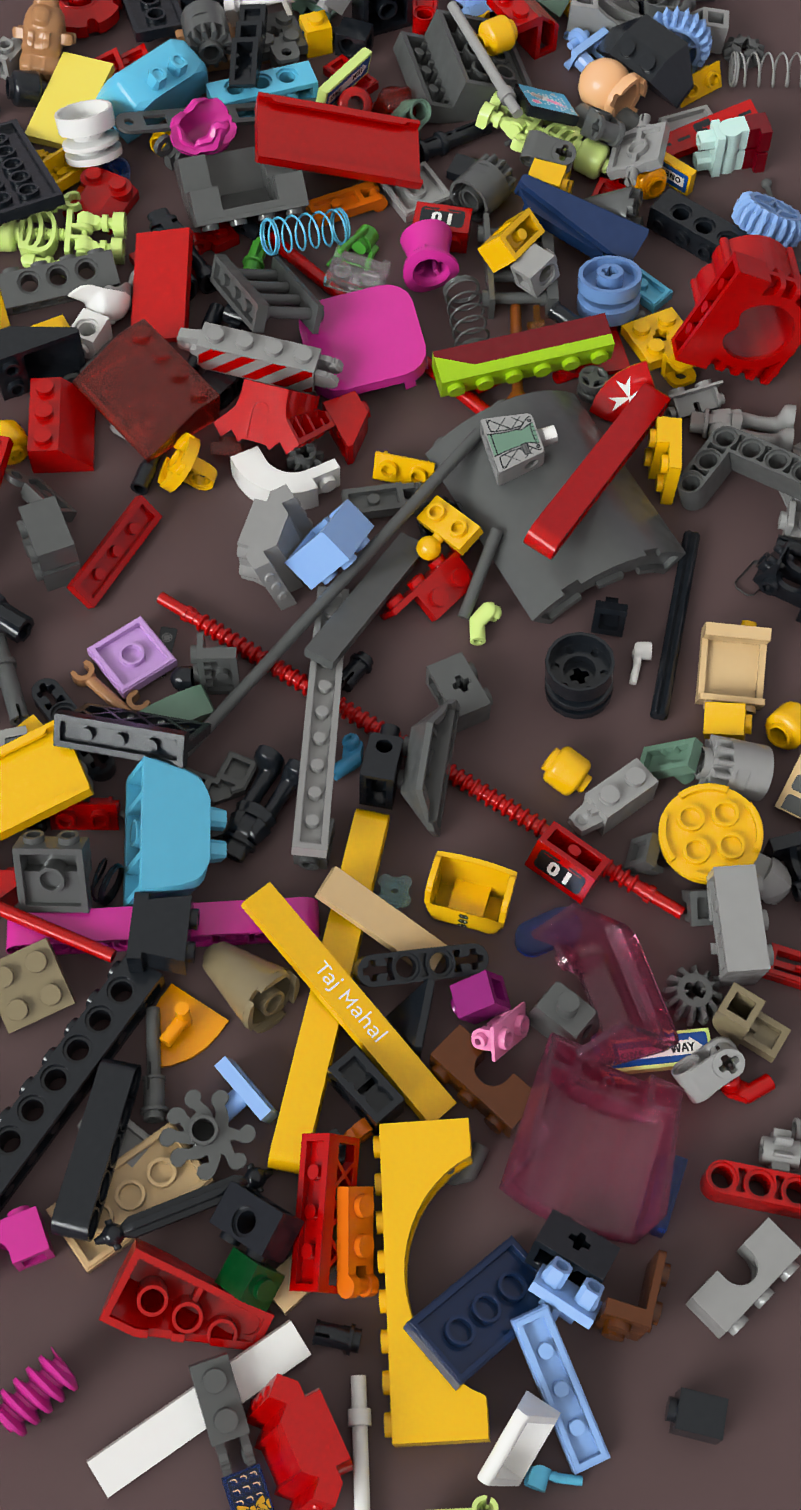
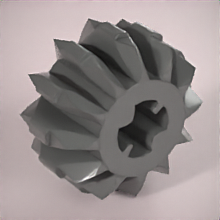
(701, 1005)

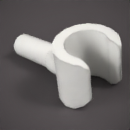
(641, 651)

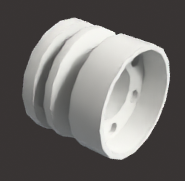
(88, 133)

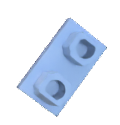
(583, 47)
(565, 1297)

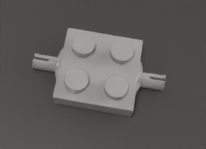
(640, 151)

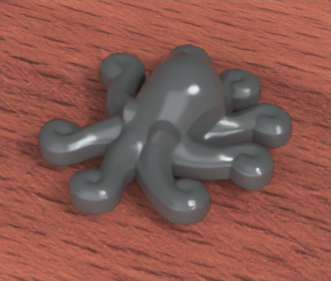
(207, 1134)

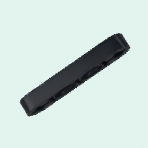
(64, 702)
(421, 964)

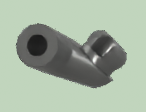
(469, 1174)

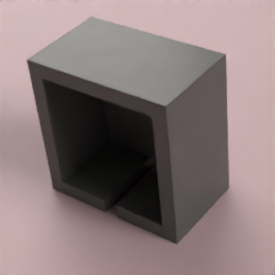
(48, 543)

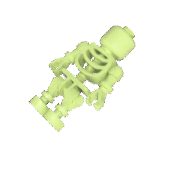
(591, 155)
(77, 235)

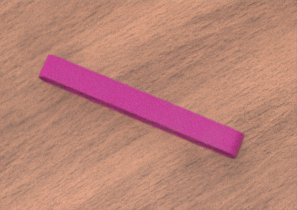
(111, 925)

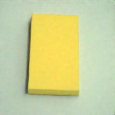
(72, 81)

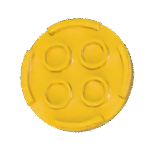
(709, 829)

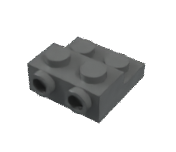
(53, 872)

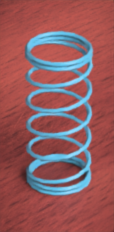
(346, 223)

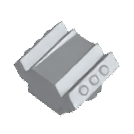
(267, 541)

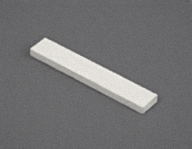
(182, 1417)

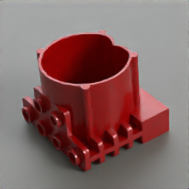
(744, 310)

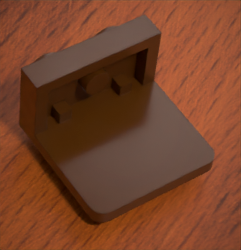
(624, 1320)

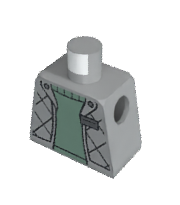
(515, 444)

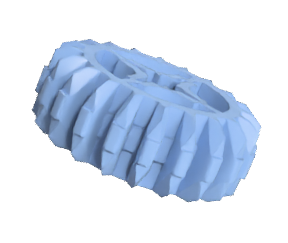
(691, 30)
(768, 217)

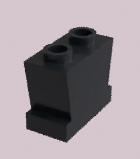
(162, 933)

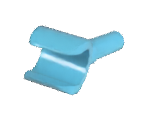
(539, 1475)

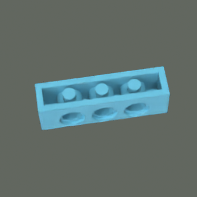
(289, 80)

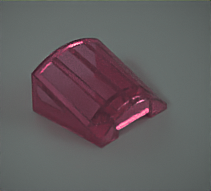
(595, 1145)

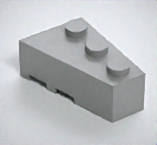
(738, 924)

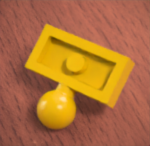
(447, 526)

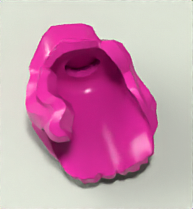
(202, 128)

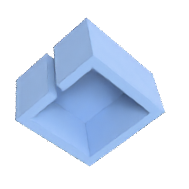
(330, 545)

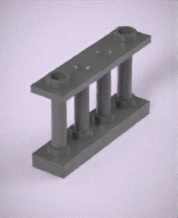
(246, 294)
(490, 297)

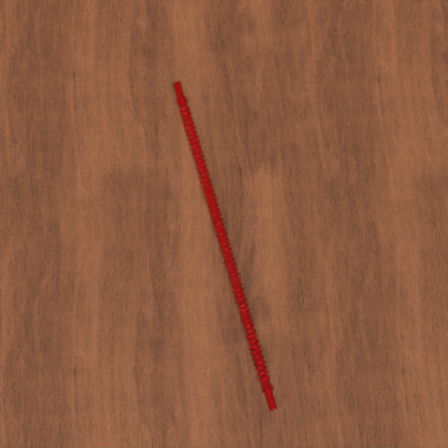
(202, 622)

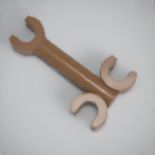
(105, 692)

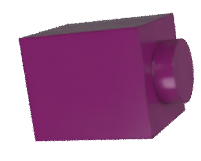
(479, 997)

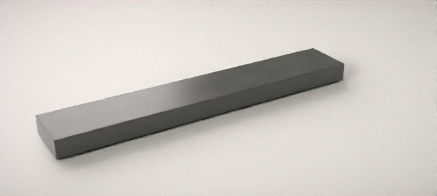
(364, 602)

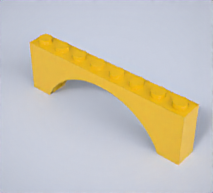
(413, 1169)

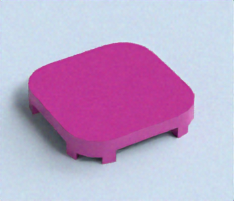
(374, 338)

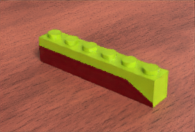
(522, 355)

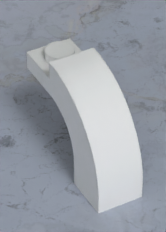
(258, 477)

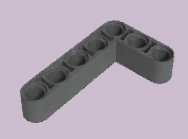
(737, 451)

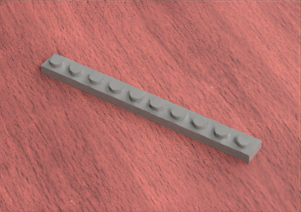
(318, 749)

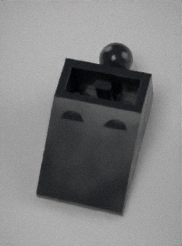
(37, 353)

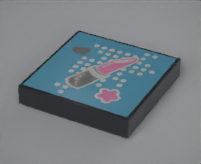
(546, 105)

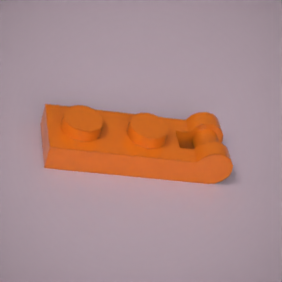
(350, 200)
(355, 1242)

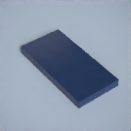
(473, 1316)

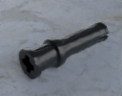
(442, 142)

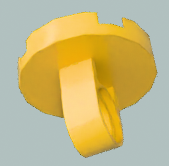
(186, 467)

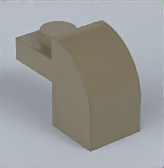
(744, 1023)

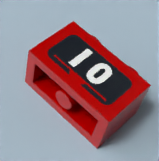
(456, 217)
(567, 862)

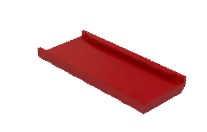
(337, 141)

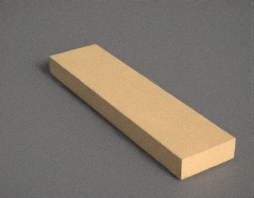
(375, 915)

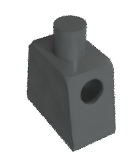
(564, 1014)

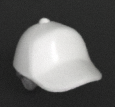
(107, 300)

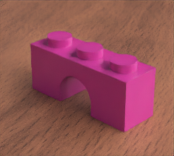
(25, 1237)

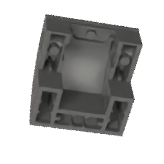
(236, 187)

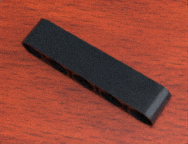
(96, 1150)

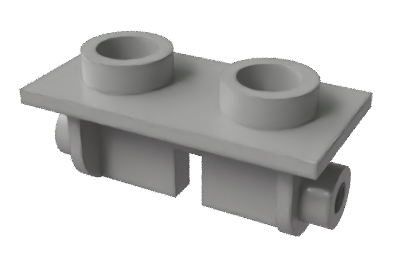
(704, 394)

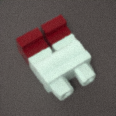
(734, 145)

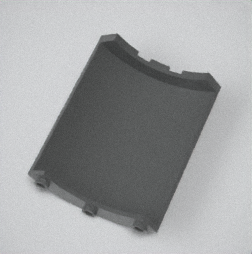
(612, 539)

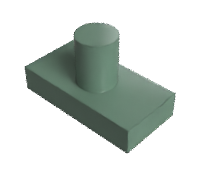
(673, 759)

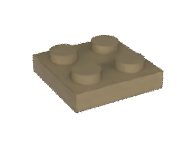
(32, 986)

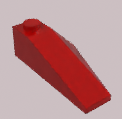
(177, 1302)

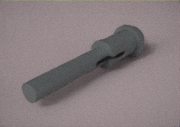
(154, 1083)

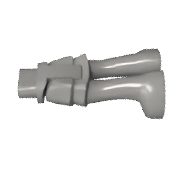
(778, 429)

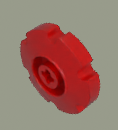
(90, 15)

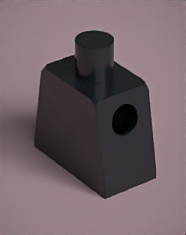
(381, 767)

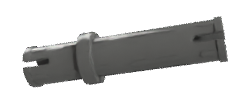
(10, 685)

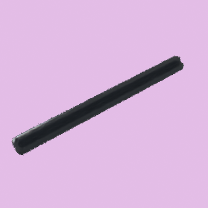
(675, 627)

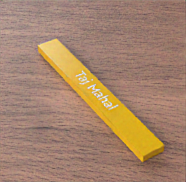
(348, 1004)

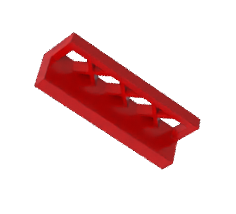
(317, 1206)

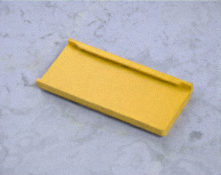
(38, 780)

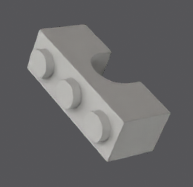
(723, 1304)

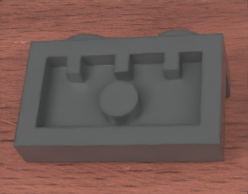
(215, 666)

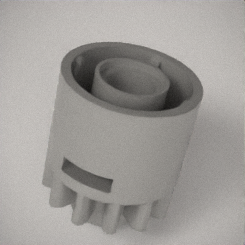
(737, 764)

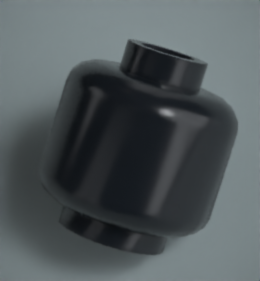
(25, 88)

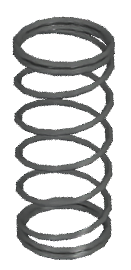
(449, 300)

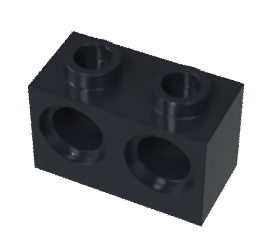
(365, 1089)

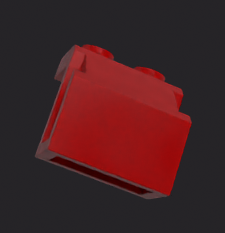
(532, 24)

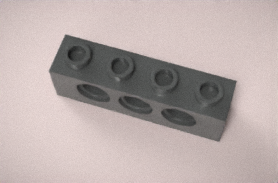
(47, 294)

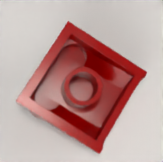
(105, 193)

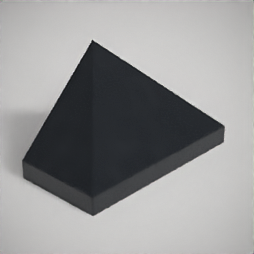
(412, 1016)

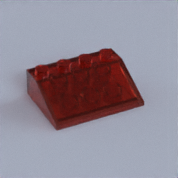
(148, 391)

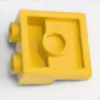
(665, 456)

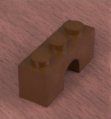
(456, 1063)

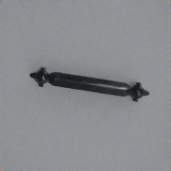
(178, 1208)

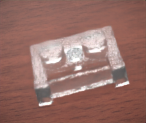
(351, 278)

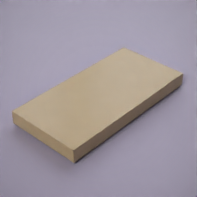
(137, 1189)

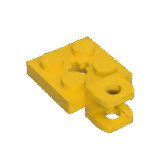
(642, 339)

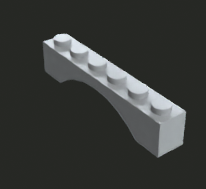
(595, 14)

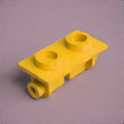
(705, 81)
(401, 469)

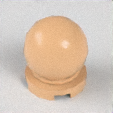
(610, 86)

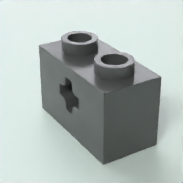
(459, 680)

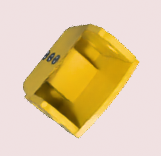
(469, 892)

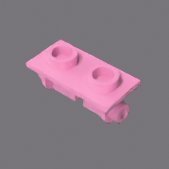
(502, 1032)

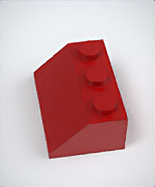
(60, 427)

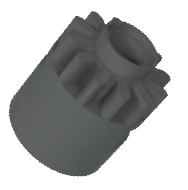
(207, 31)
(483, 186)

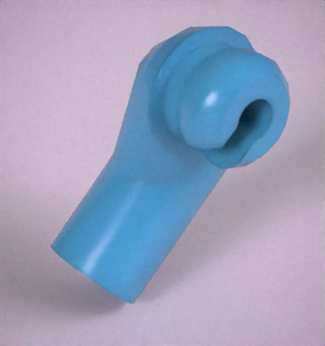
(351, 756)

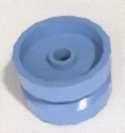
(609, 287)

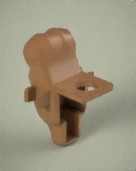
(43, 37)

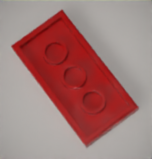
(163, 280)

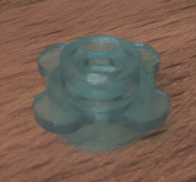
(402, 884)

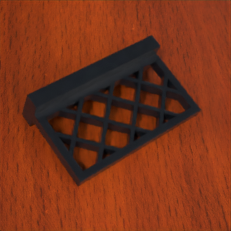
(128, 733)

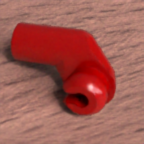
(748, 1092)

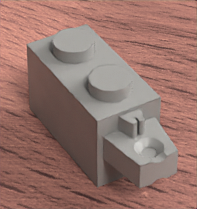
(614, 799)

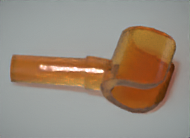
(538, 322)

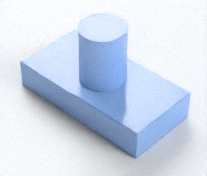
(244, 1093)

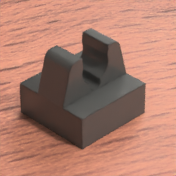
(643, 855)

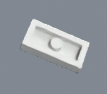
(519, 1442)

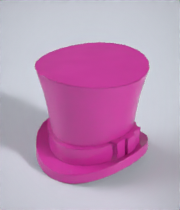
(428, 255)

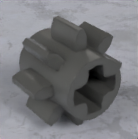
(305, 458)

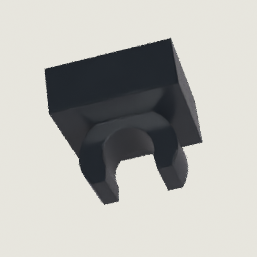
(609, 617)

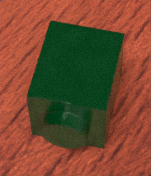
(249, 1280)

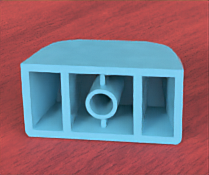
(157, 81)
(168, 831)

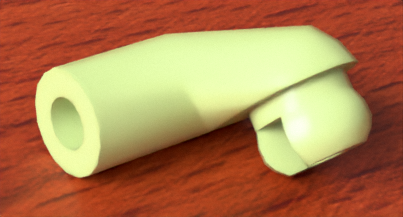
(486, 612)

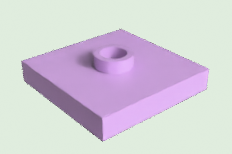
(132, 657)

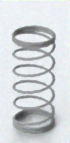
(735, 59)

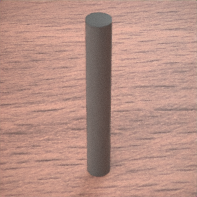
(480, 573)

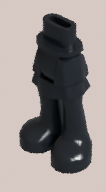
(163, 220)
(252, 821)

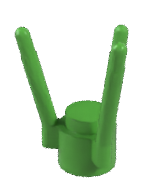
(361, 242)

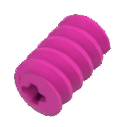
(36, 1393)

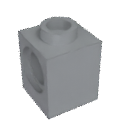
(535, 270)

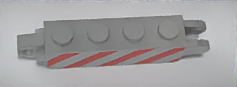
(260, 357)

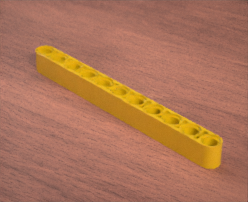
(319, 1028)

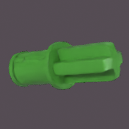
(256, 256)

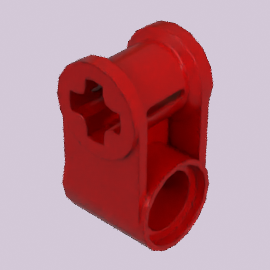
(422, 14)

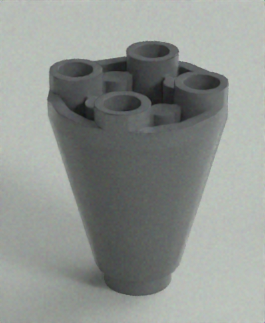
(622, 202)

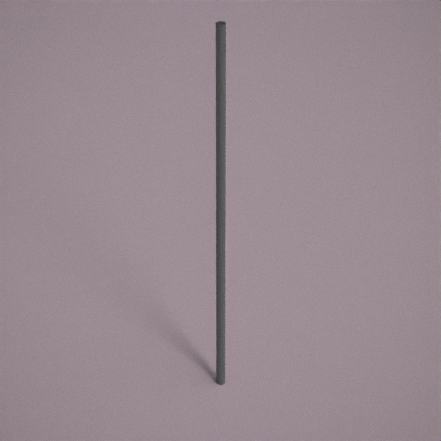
(338, 585)

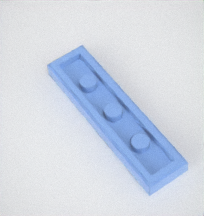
(560, 1388)

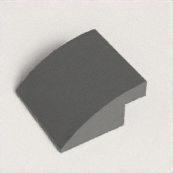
(447, 71)

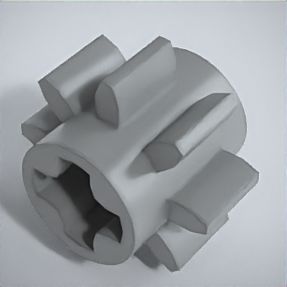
(780, 1151)

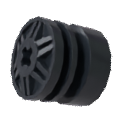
(579, 675)

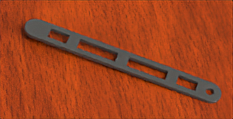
(139, 125)

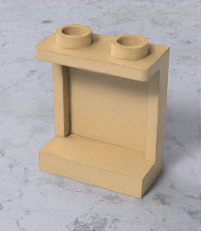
(732, 665)

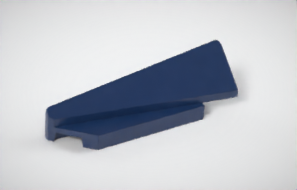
(579, 221)

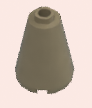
(251, 985)

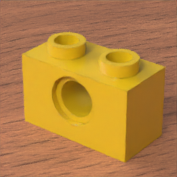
(511, 240)

